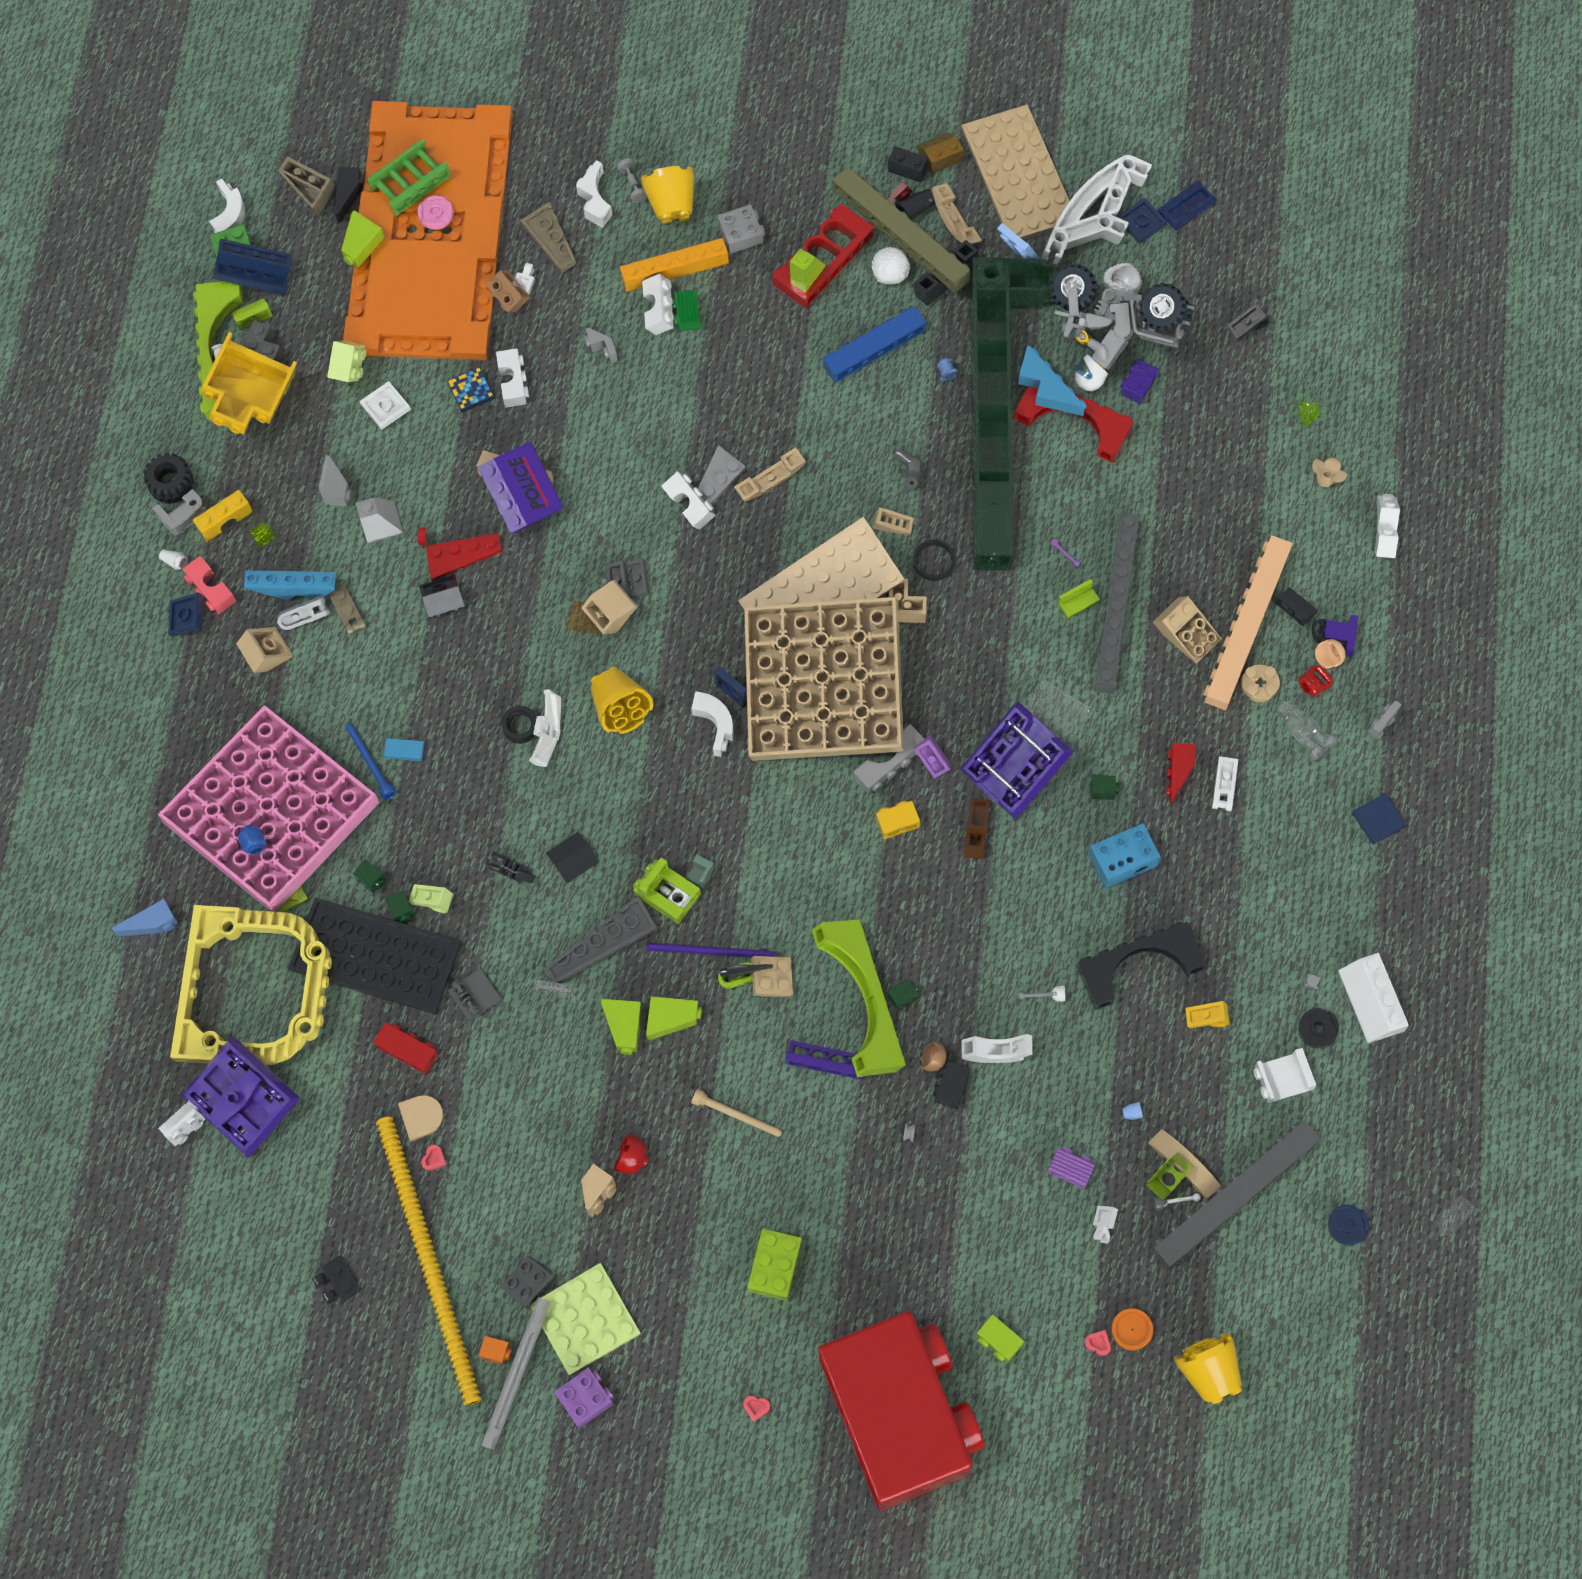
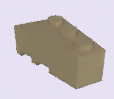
(308, 184)

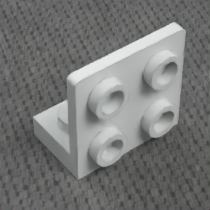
(182, 1124)

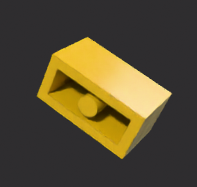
(897, 819)

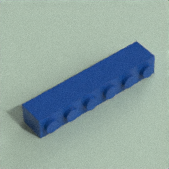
(874, 344)

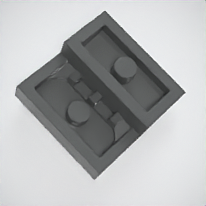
(630, 577)

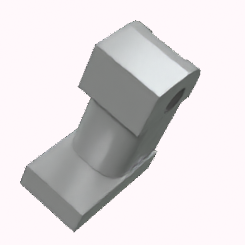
(183, 515)

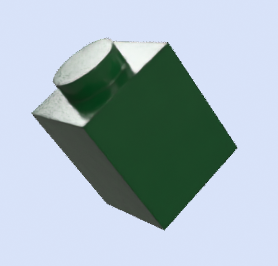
(1104, 787)
(369, 876)
(399, 907)
(903, 994)

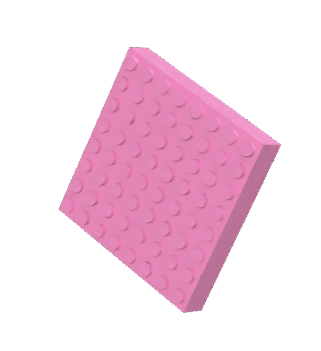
(283, 786)

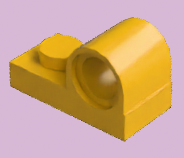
(1210, 1014)

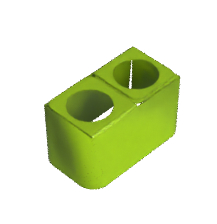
(1157, 1187)

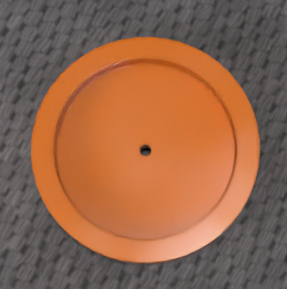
(1141, 1326)

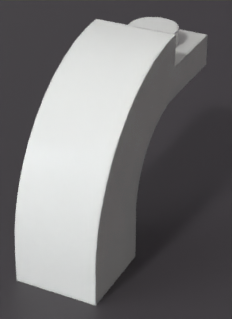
(234, 211)
(714, 710)
(996, 1050)

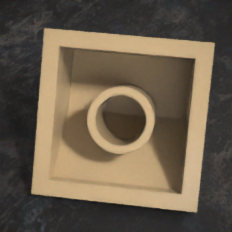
(263, 649)

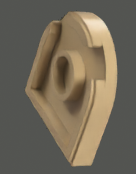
(421, 1116)

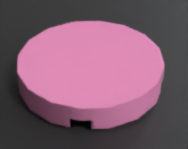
(435, 212)

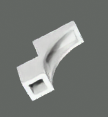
(595, 208)
(1387, 525)

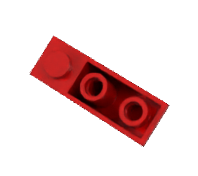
(1181, 764)

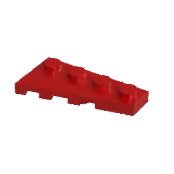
(458, 554)

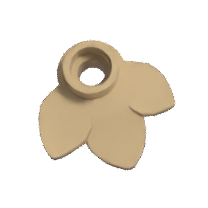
(1328, 472)

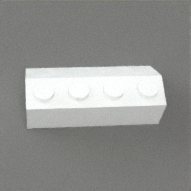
(1373, 998)

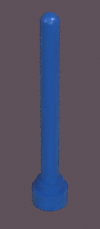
(386, 789)

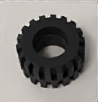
(175, 489)

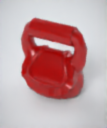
(1312, 684)

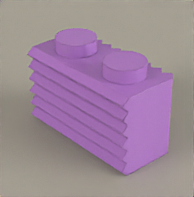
(1071, 1167)

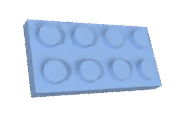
(1016, 244)

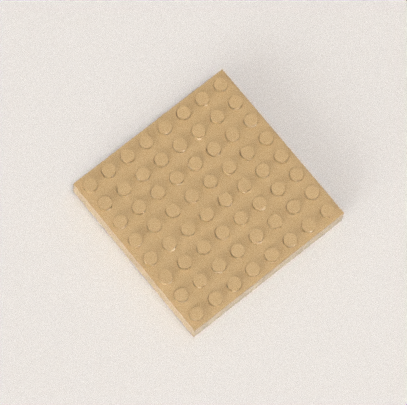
(823, 679)

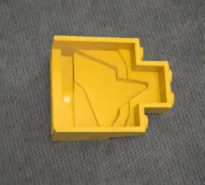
(245, 386)

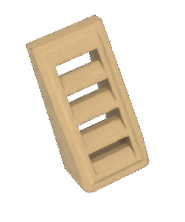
(885, 526)

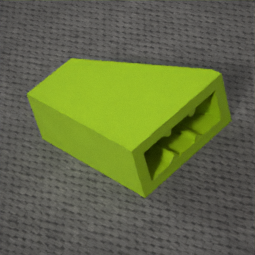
(360, 239)
(805, 269)
(671, 1015)
(624, 1023)

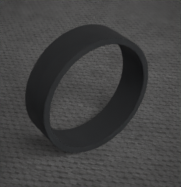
(933, 542)

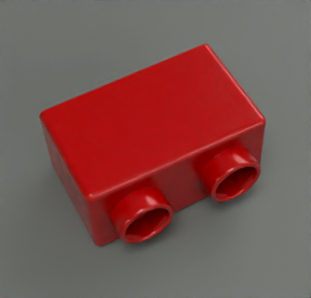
(898, 1409)

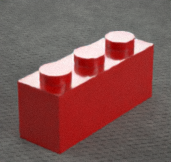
(406, 1047)

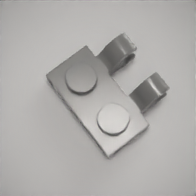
(1384, 719)

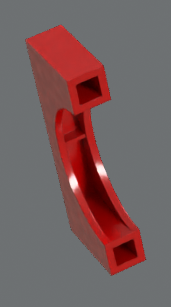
(1110, 426)

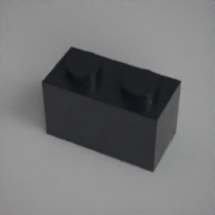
(907, 164)
(952, 1085)

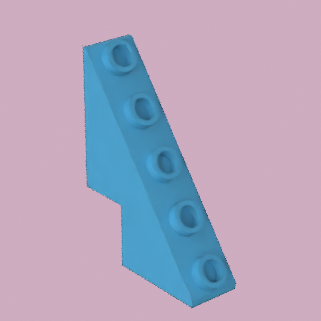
(1051, 389)
(290, 583)

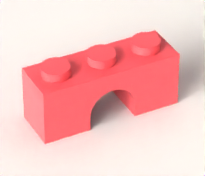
(217, 597)

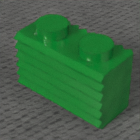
(687, 310)

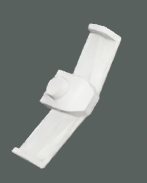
(547, 729)

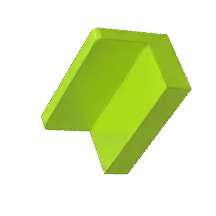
(255, 311)
(1078, 599)

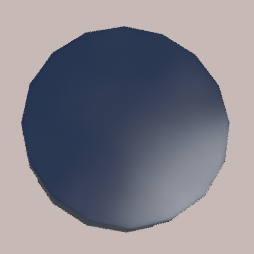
(1348, 1225)

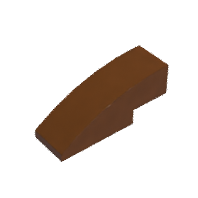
(977, 828)

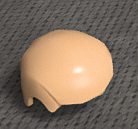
(1330, 653)

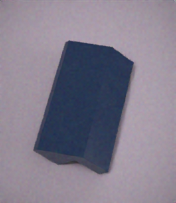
(252, 266)

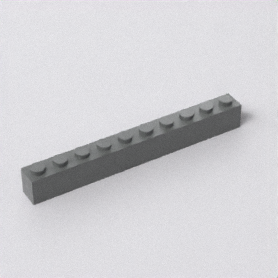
(1116, 603)
(1235, 1195)

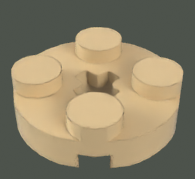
(1267, 675)

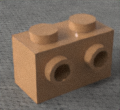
(508, 291)

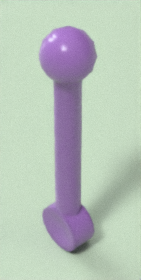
(1054, 543)

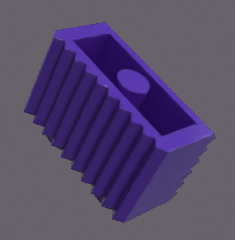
(1139, 381)

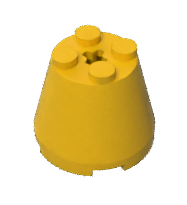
(670, 192)
(619, 701)
(1212, 1368)

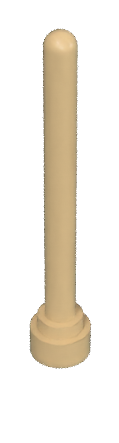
(702, 1099)

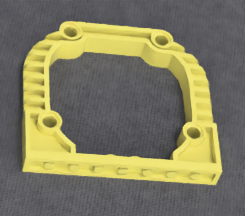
(210, 926)

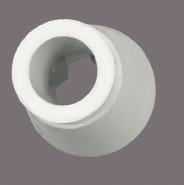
(174, 559)

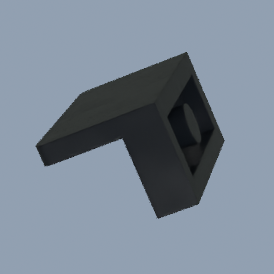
(1295, 606)

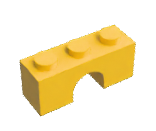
(211, 521)

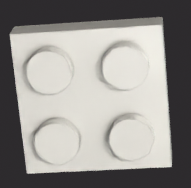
(385, 405)

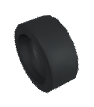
(512, 712)

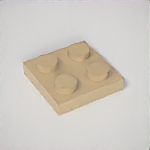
(773, 981)

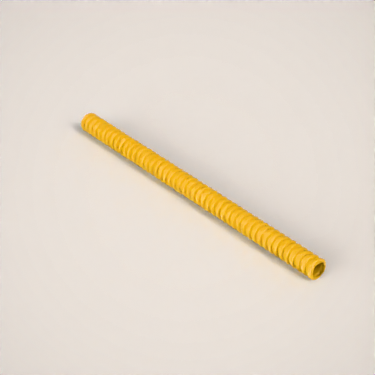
(428, 1261)

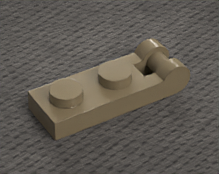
(346, 609)

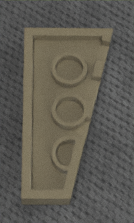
(548, 234)

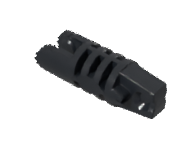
(511, 869)

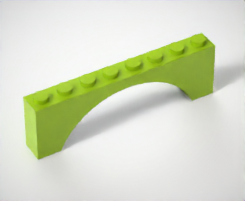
(213, 304)
(849, 946)

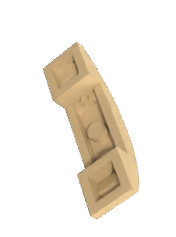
(951, 217)
(771, 477)
(1199, 1176)

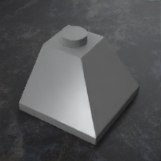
(333, 485)
(379, 519)

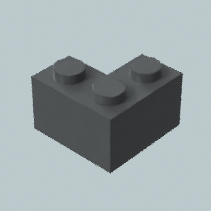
(259, 340)

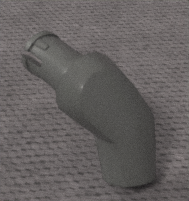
(913, 467)

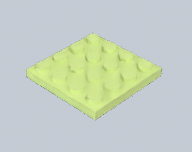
(586, 1319)

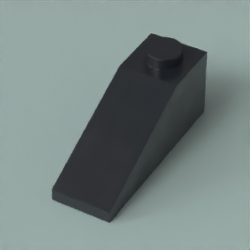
(348, 188)

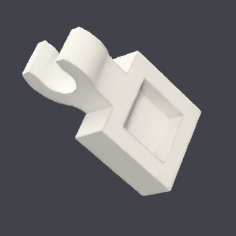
(525, 279)
(1104, 1220)

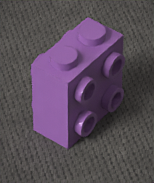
(584, 1397)

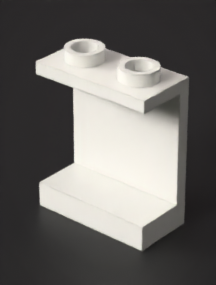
(1284, 1076)

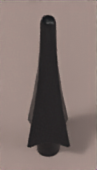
(738, 970)

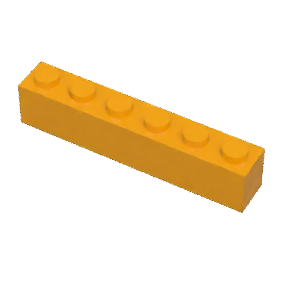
(675, 263)

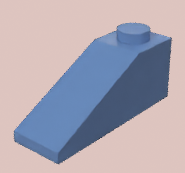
(152, 920)

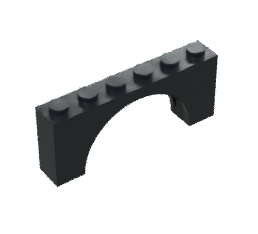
(1174, 943)

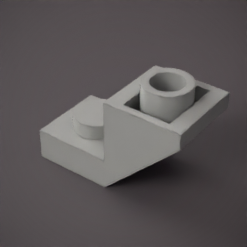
(599, 341)

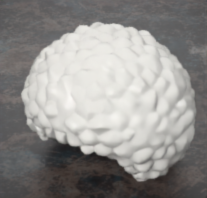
(890, 266)
(1123, 277)

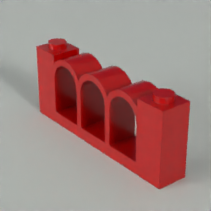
(847, 223)

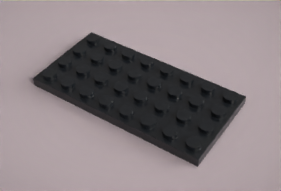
(381, 956)

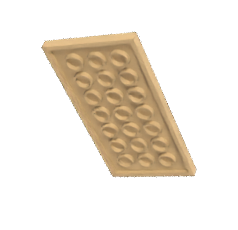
(1017, 171)
(841, 569)

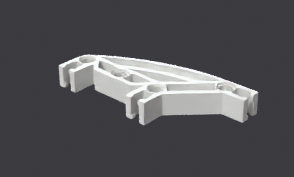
(1110, 180)

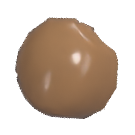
(933, 1057)

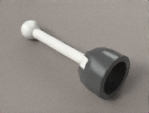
(1160, 1204)

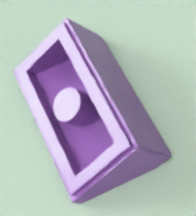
(932, 756)

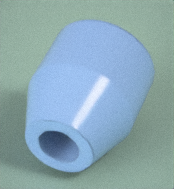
(1133, 1111)

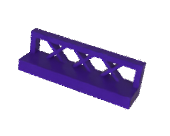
(822, 1065)

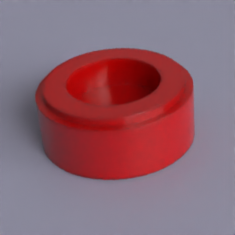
(422, 536)

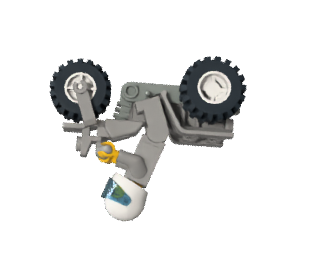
(1155, 316)

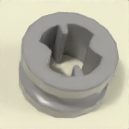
(909, 1132)

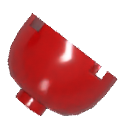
(631, 1155)

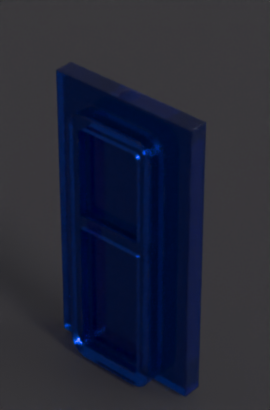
(1186, 205)

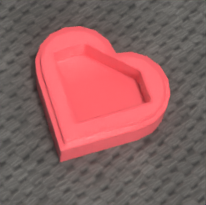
(434, 1158)
(1098, 1342)
(756, 1407)

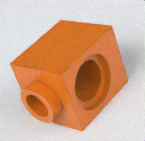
(495, 1350)

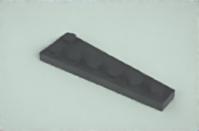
(614, 934)

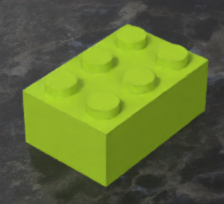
(774, 1265)

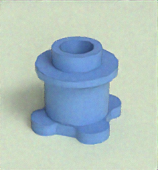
(947, 369)

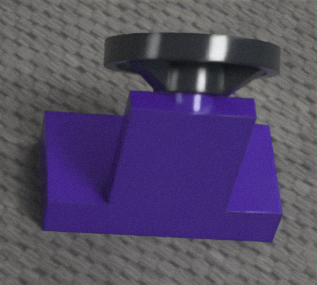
(1338, 631)

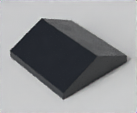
(572, 857)

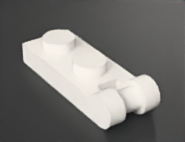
(1225, 783)

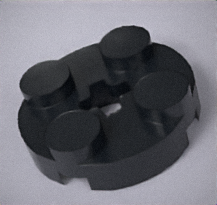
(1314, 1038)

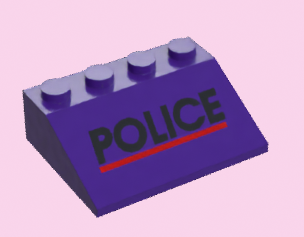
(521, 487)

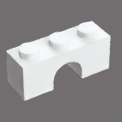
(658, 291)
(510, 364)
(699, 511)

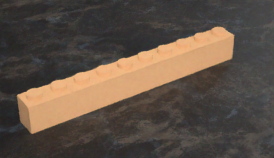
(1248, 622)

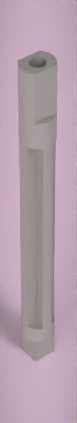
(516, 1373)

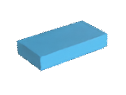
(404, 749)

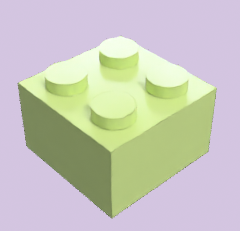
(346, 361)

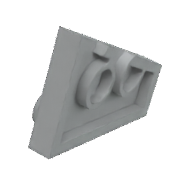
(720, 475)

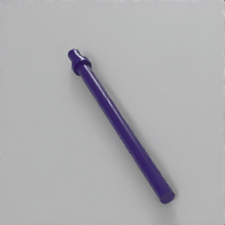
(709, 950)

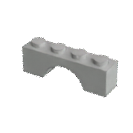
(871, 774)

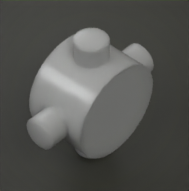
(1312, 981)

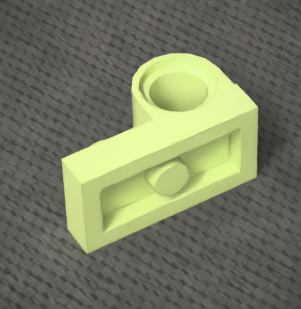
(430, 896)

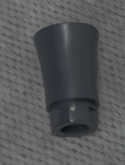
(916, 204)

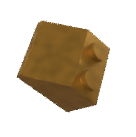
(941, 152)

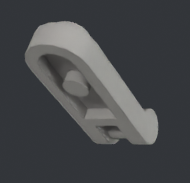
(303, 613)

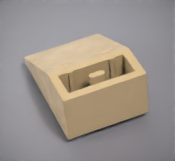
(1187, 629)

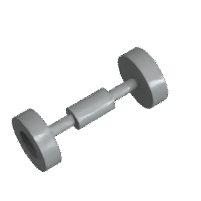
(627, 166)

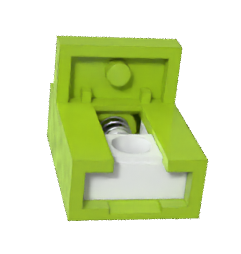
(653, 881)

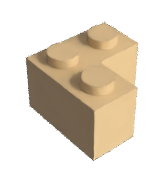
(910, 608)

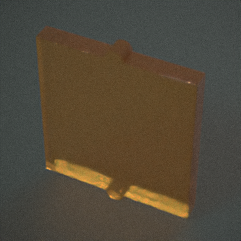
(580, 621)

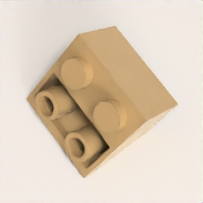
(609, 608)
(597, 1187)

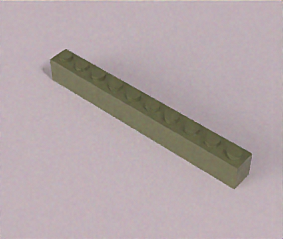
(901, 230)

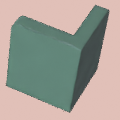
(701, 871)

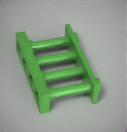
(416, 191)

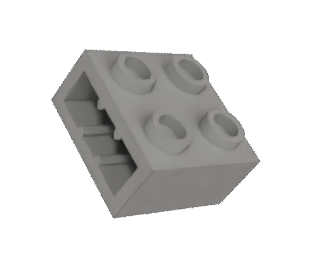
(741, 228)

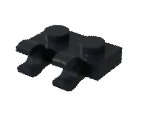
(340, 1278)

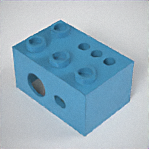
(1123, 854)

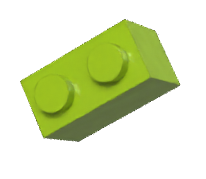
(1000, 1339)

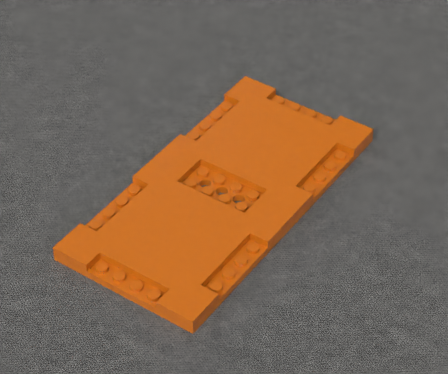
(420, 288)

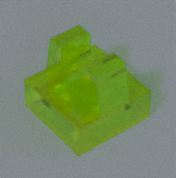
(1308, 412)
(262, 534)

